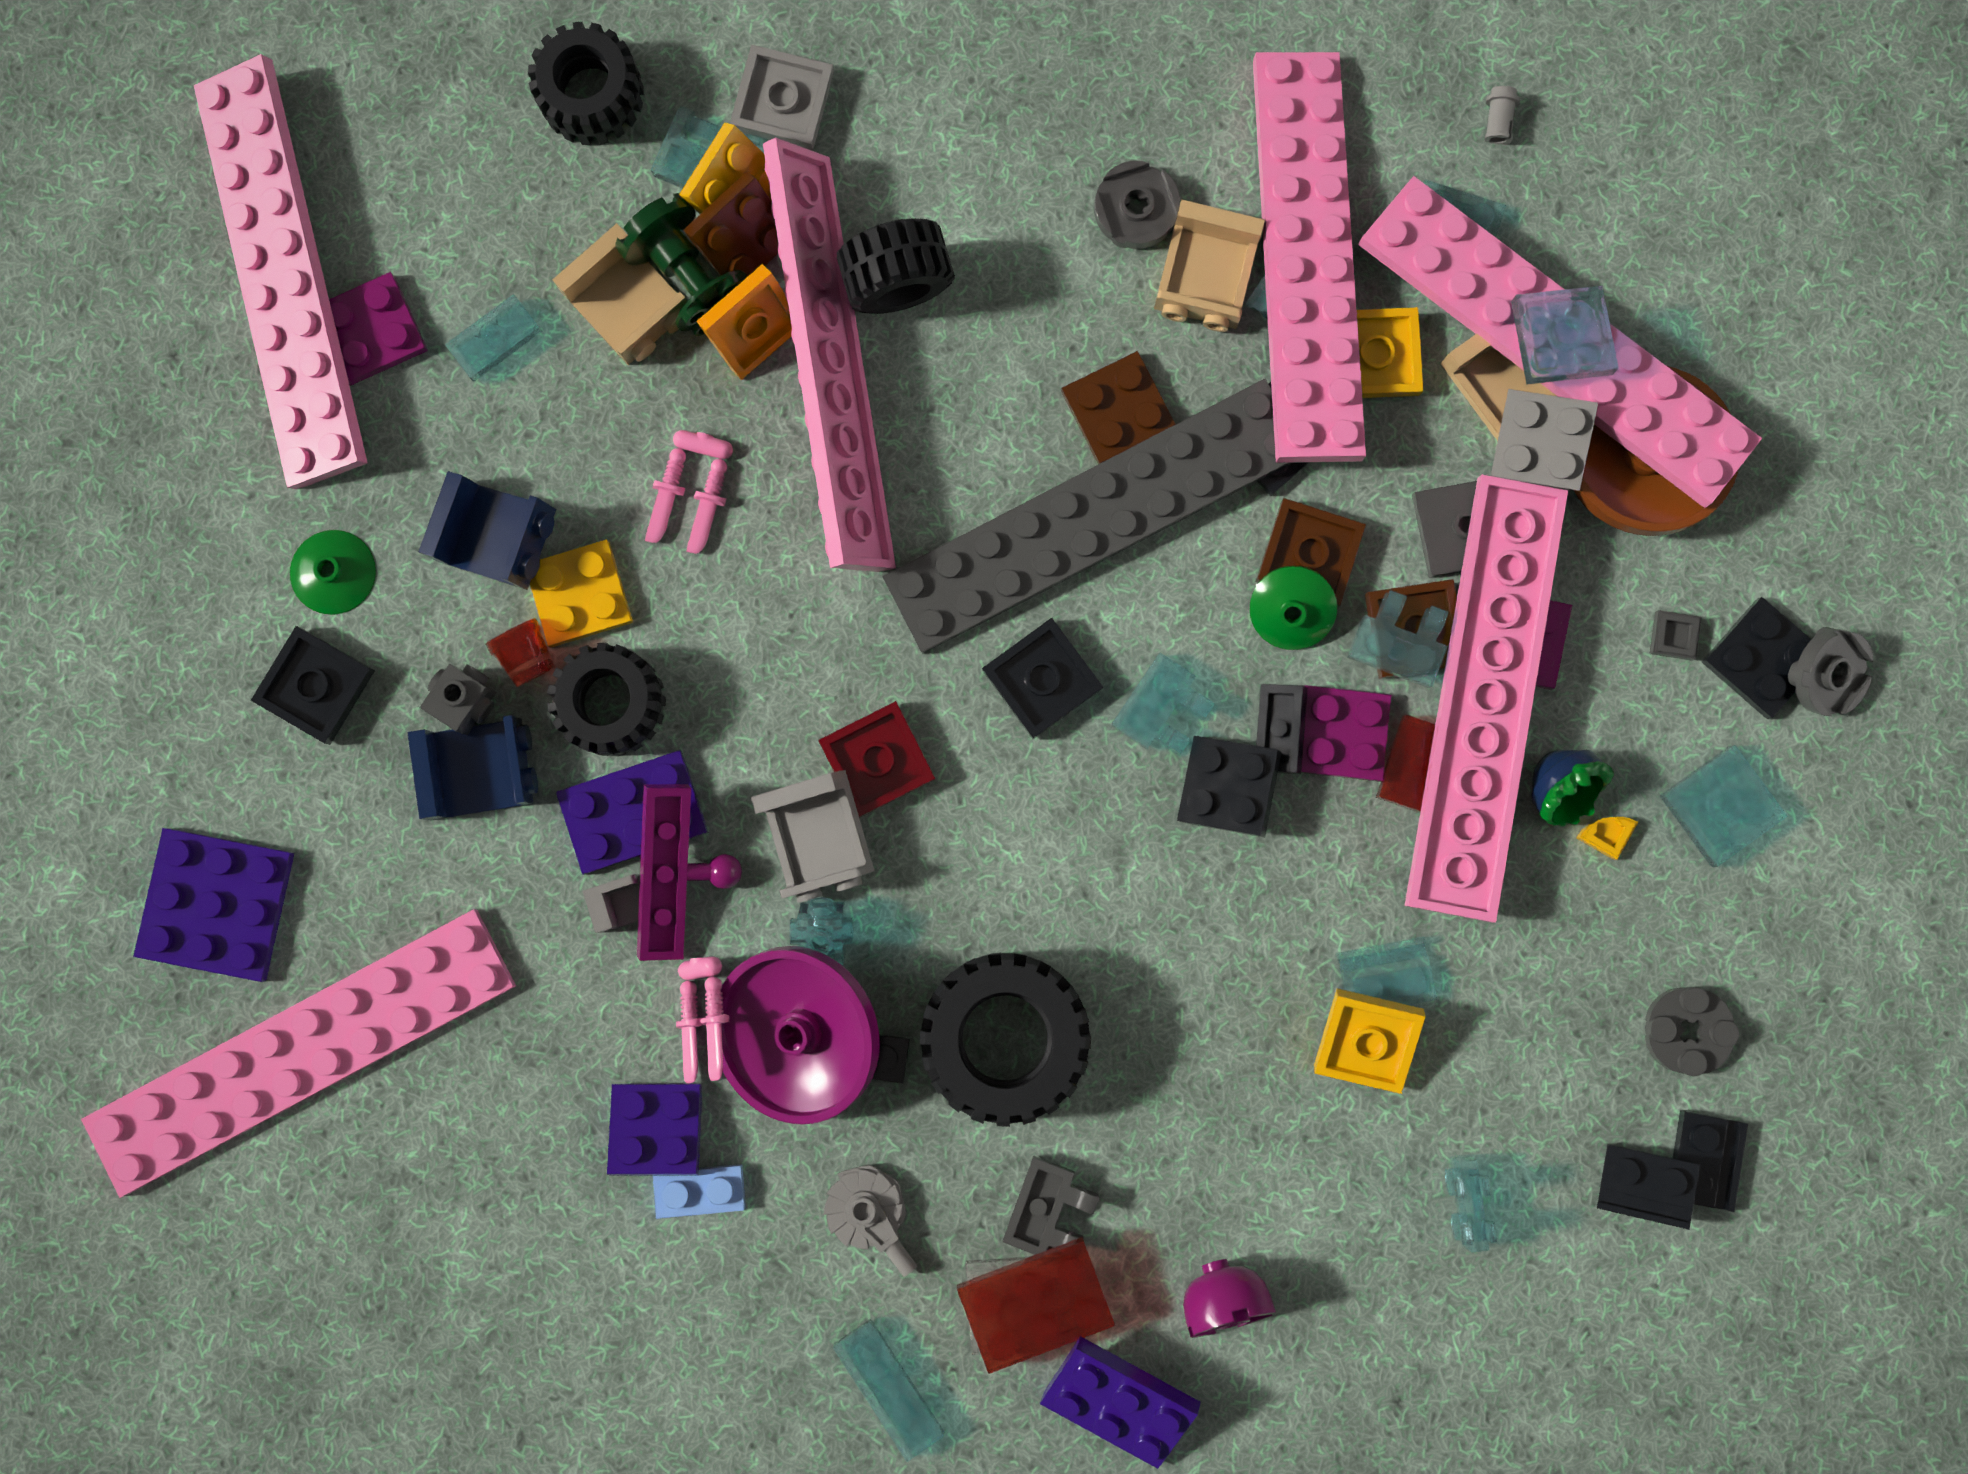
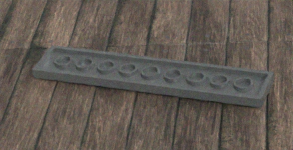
(1087, 518)

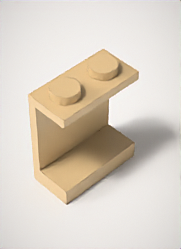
(621, 300)

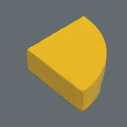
(1608, 835)

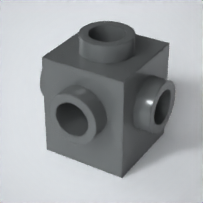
(455, 710)

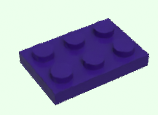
(608, 811)
(1120, 1402)

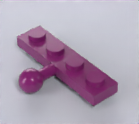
(667, 870)

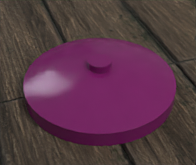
(797, 1035)

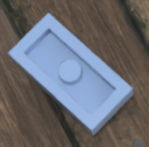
(713, 1191)

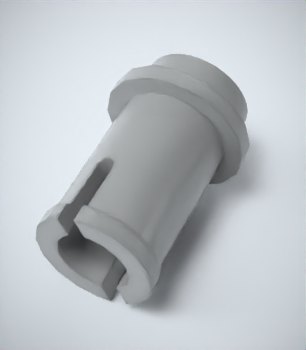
(1501, 114)

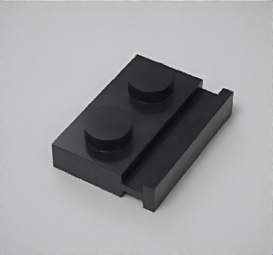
(1719, 1150)
(1648, 1186)

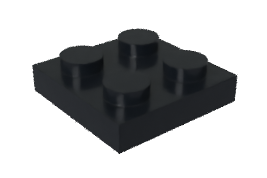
(1758, 656)
(1042, 678)
(312, 685)
(1229, 786)

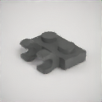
(1040, 1204)

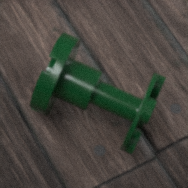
(659, 236)

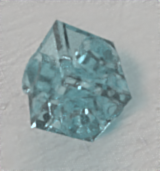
(823, 928)

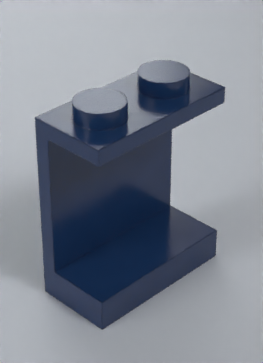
(488, 531)
(472, 772)

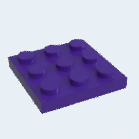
(214, 905)

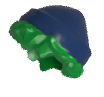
(1568, 785)

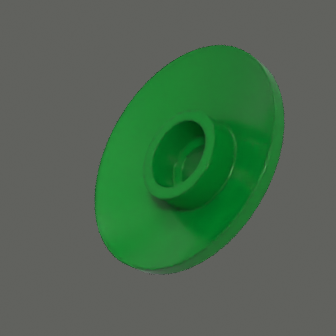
(351, 578)
(1293, 588)

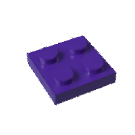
(654, 1130)

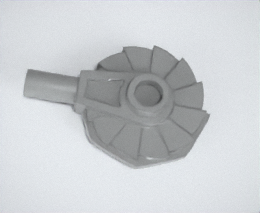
(868, 1211)

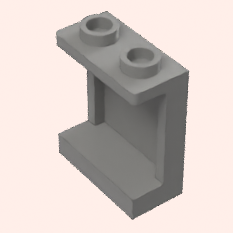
(816, 835)

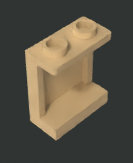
(1208, 266)
(1485, 378)

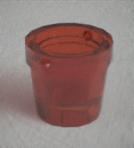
(522, 652)

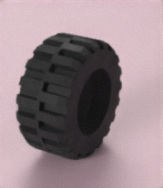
(1018, 1098)

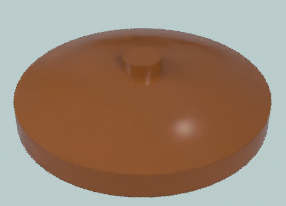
(1635, 496)

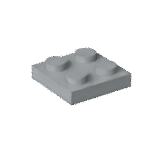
(782, 96)
(1544, 439)

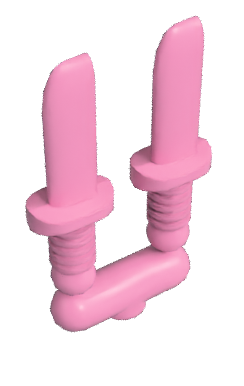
(667, 489)
(690, 970)

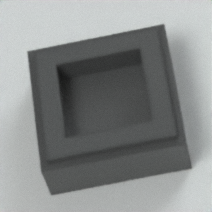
(1675, 635)

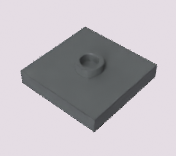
(1443, 525)

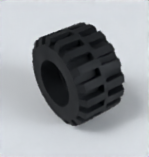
(581, 50)
(895, 266)
(570, 693)

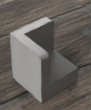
(613, 903)

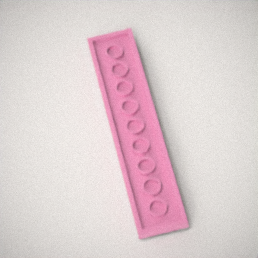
(1308, 258)
(280, 273)
(828, 359)
(1638, 406)
(1486, 699)
(298, 1053)

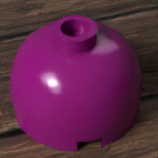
(1225, 1299)

